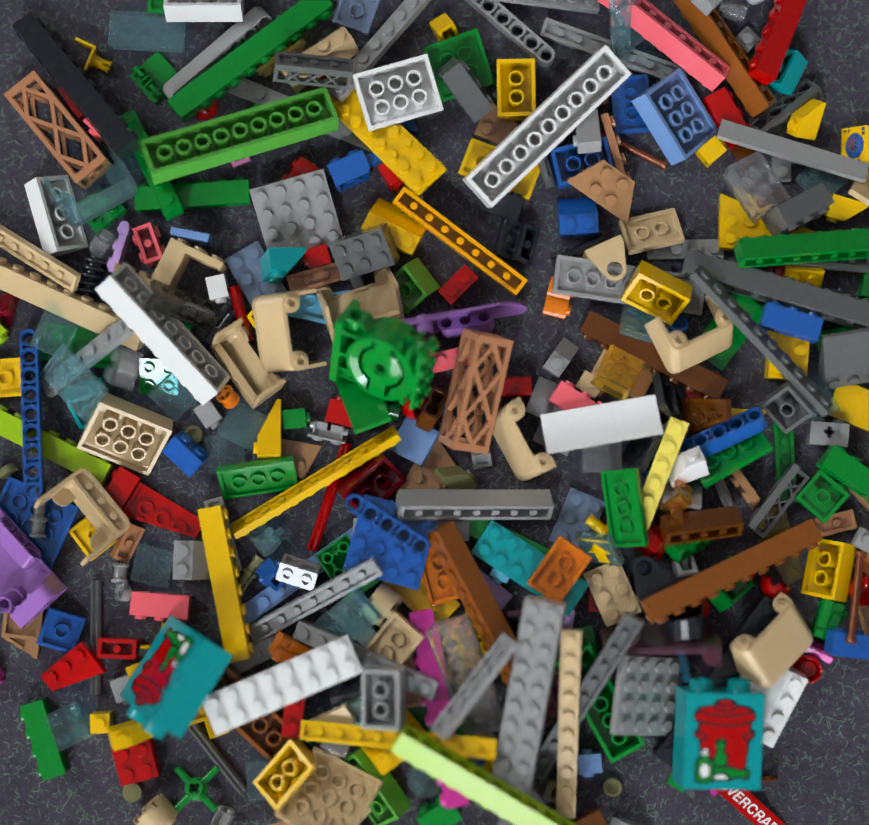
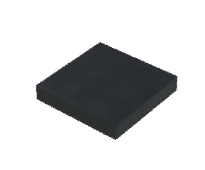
(640, 452)

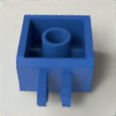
(352, 169)

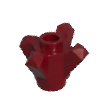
(7, 308)

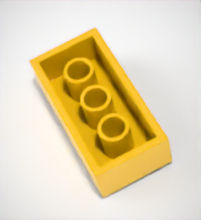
(795, 348)

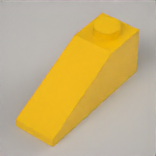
(269, 437)
(126, 734)

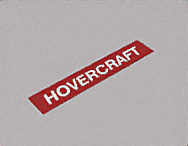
(750, 807)

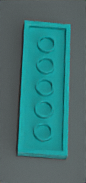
(518, 560)

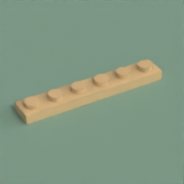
(39, 259)

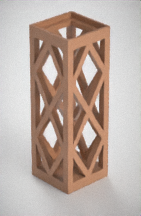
(88, 171)
(453, 429)

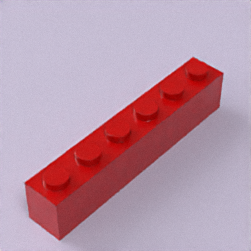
(775, 40)

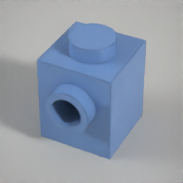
(589, 762)

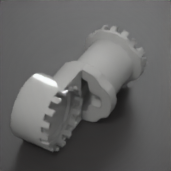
(122, 590)

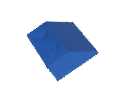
(577, 217)

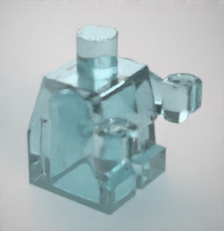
(267, 540)

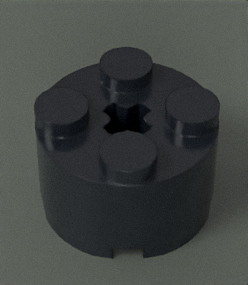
(687, 624)

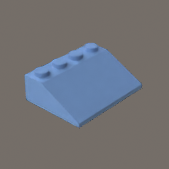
(675, 116)

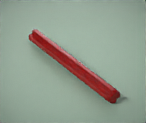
(326, 506)

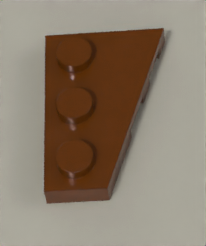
(705, 412)

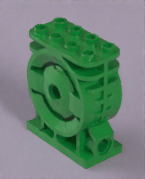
(381, 366)

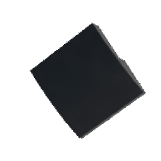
(667, 398)

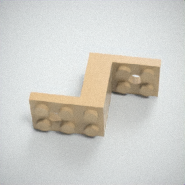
(175, 262)

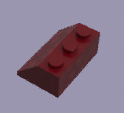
(374, 478)

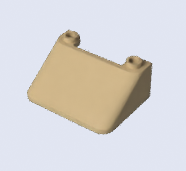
(378, 298)

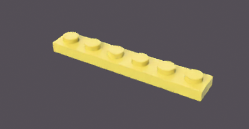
(662, 467)

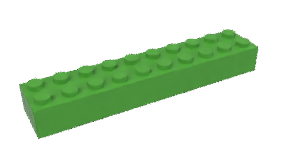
(239, 135)

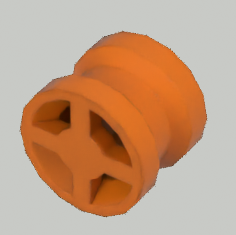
(228, 397)

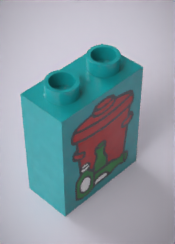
(174, 679)
(718, 735)

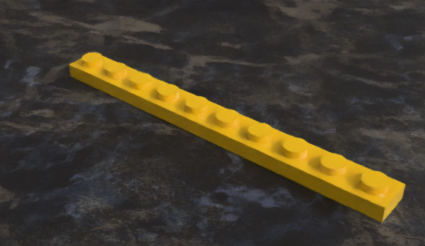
(315, 482)
(354, 735)

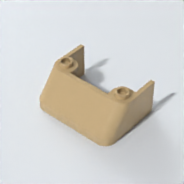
(273, 332)
(680, 354)
(243, 365)
(94, 504)

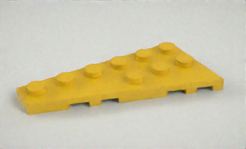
(736, 224)

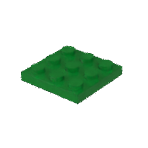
(462, 46)

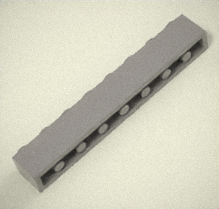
(474, 504)

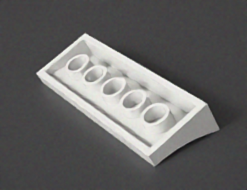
(601, 424)

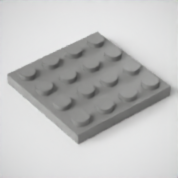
(297, 211)
(645, 695)

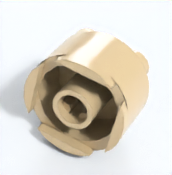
(386, 602)
(157, 812)

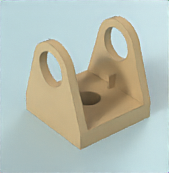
(608, 252)

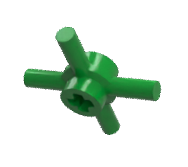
(203, 788)

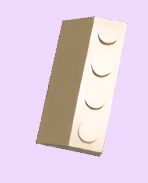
(336, 44)

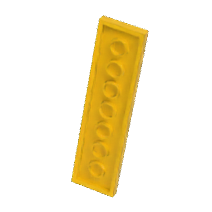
(393, 146)

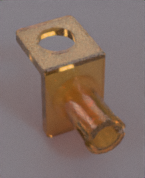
(678, 503)

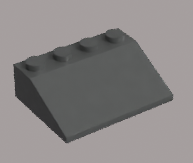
(844, 359)

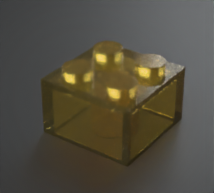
(617, 372)

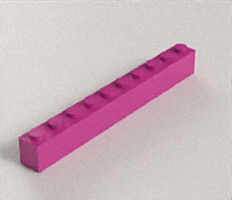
(428, 665)

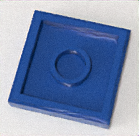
(60, 630)

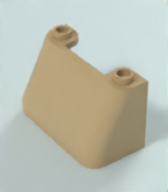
(514, 446)
(775, 648)

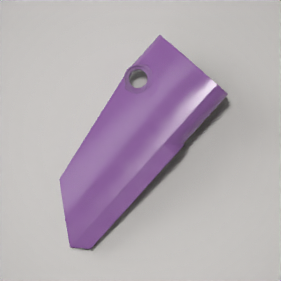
(456, 318)
(25, 579)

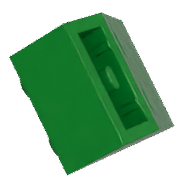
(333, 560)

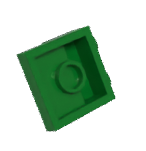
(822, 495)

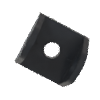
(651, 581)

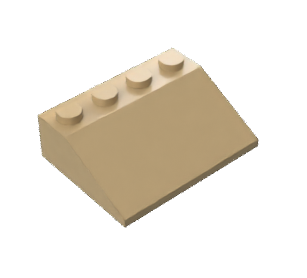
(125, 434)

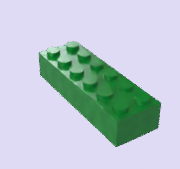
(600, 713)

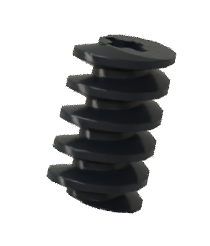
(91, 275)

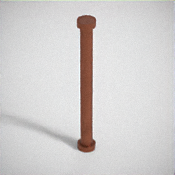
(639, 152)
(860, 555)

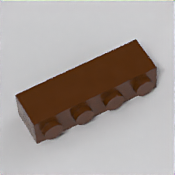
(702, 525)

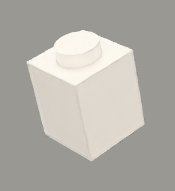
(218, 288)

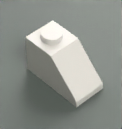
(688, 466)

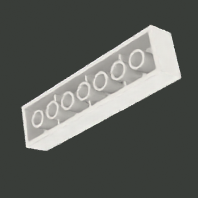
(164, 335)
(282, 684)

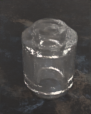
(732, 10)
(101, 242)
(335, 749)

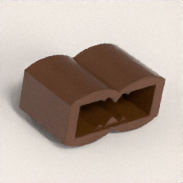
(431, 409)

